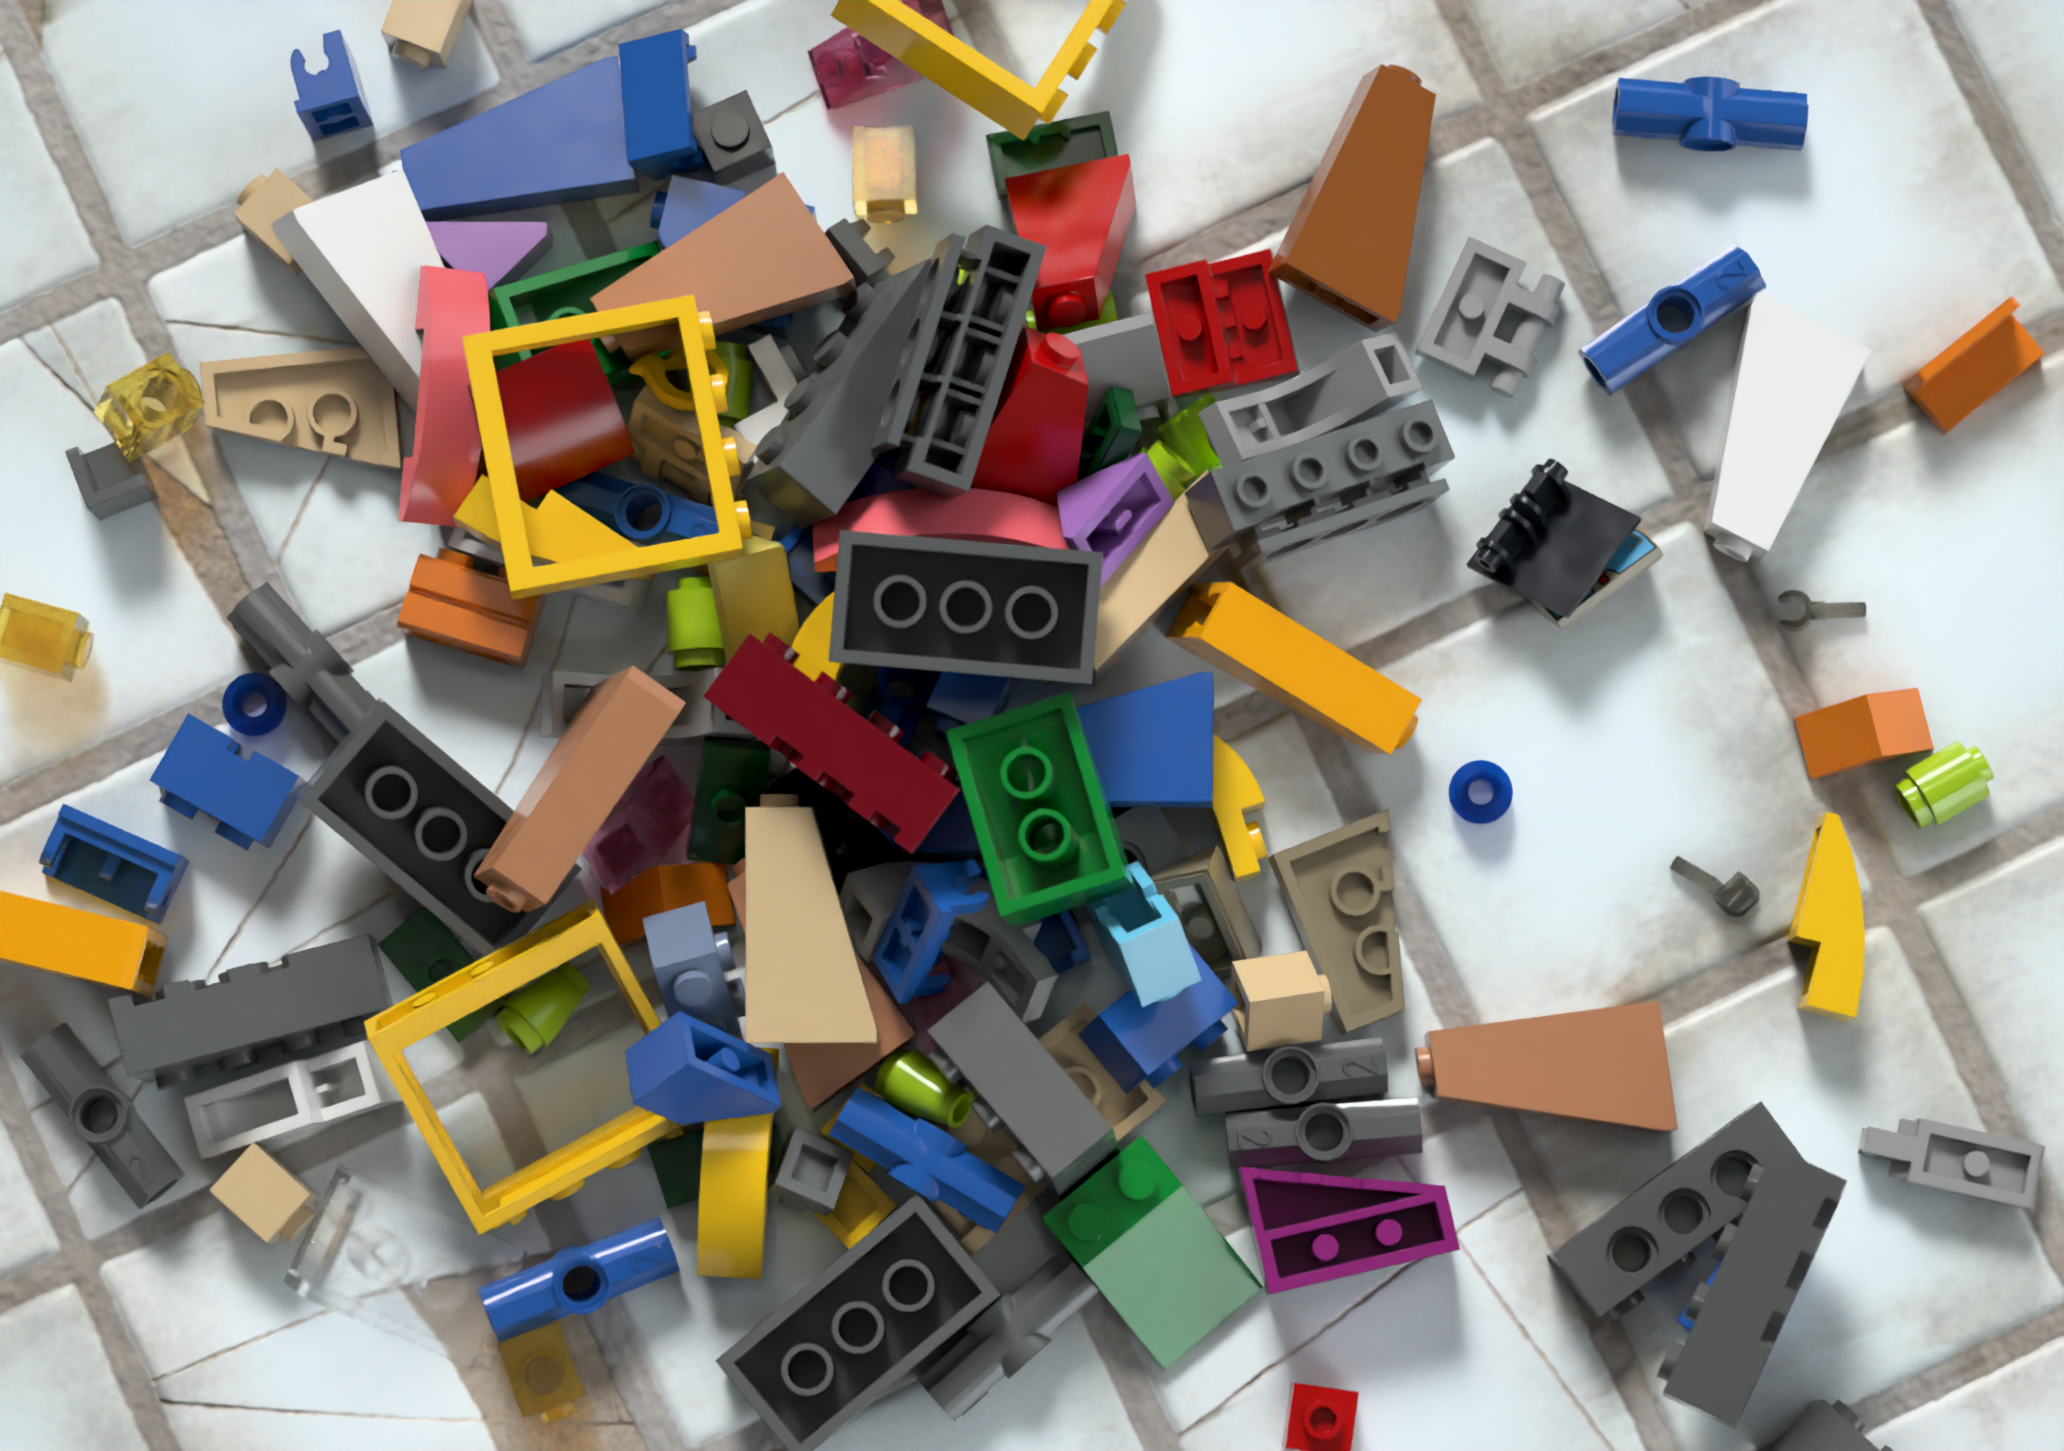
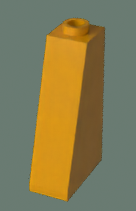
(1294, 666)
(80, 945)

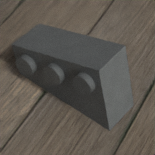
(1022, 1092)

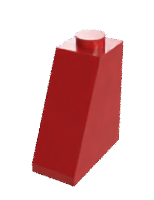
(1083, 221)
(1037, 420)

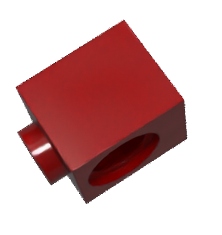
(1319, 1418)

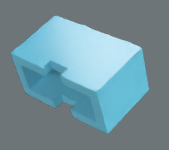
(1144, 940)

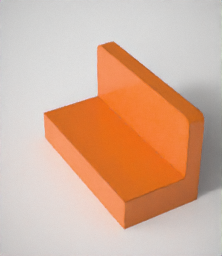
(1974, 368)

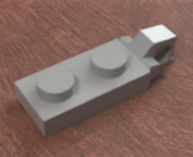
(1958, 1160)

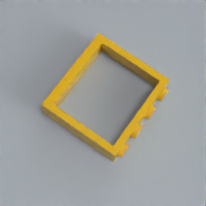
(968, 72)
(718, 452)
(473, 987)

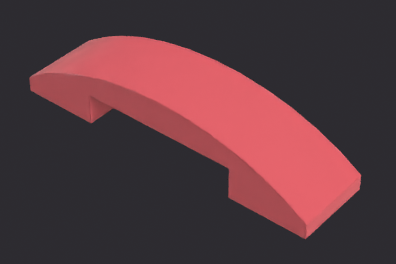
(446, 427)
(973, 516)

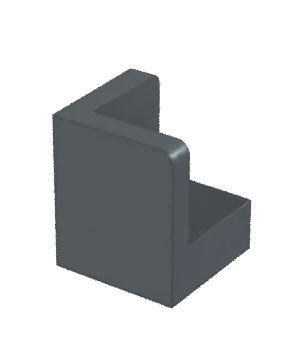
(110, 481)

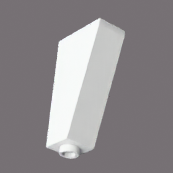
(366, 262)
(1778, 414)

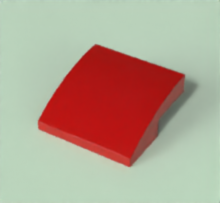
(1222, 324)
(560, 418)

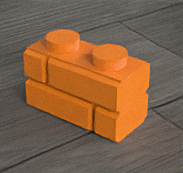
(469, 609)

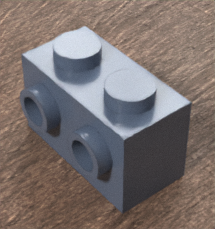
(694, 966)

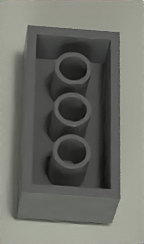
(965, 607)
(420, 823)
(858, 1327)

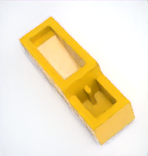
(553, 531)
(1831, 923)

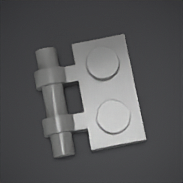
(1472, 308)

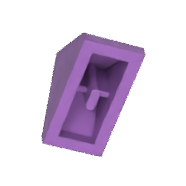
(495, 248)
(1113, 510)

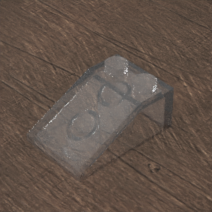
(401, 1266)

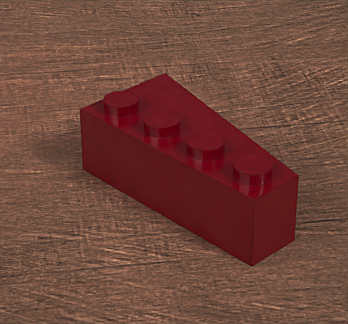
(833, 742)

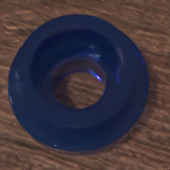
(236, 696)
(1489, 774)

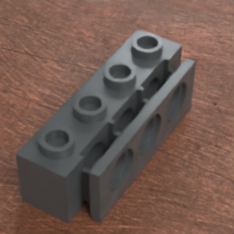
(970, 361)
(1317, 472)

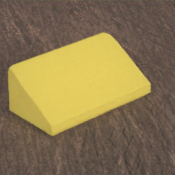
(754, 595)

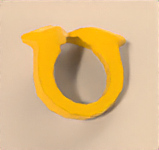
(653, 368)

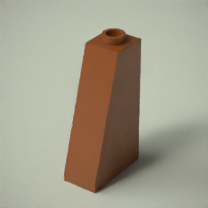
(1361, 207)

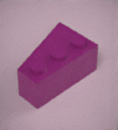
(1338, 1227)

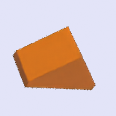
(1863, 732)
(664, 890)

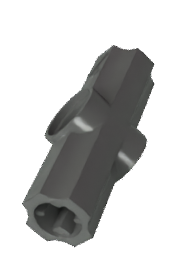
(301, 661)
(1329, 1069)
(75, 1085)
(1367, 1131)
(1008, 1335)

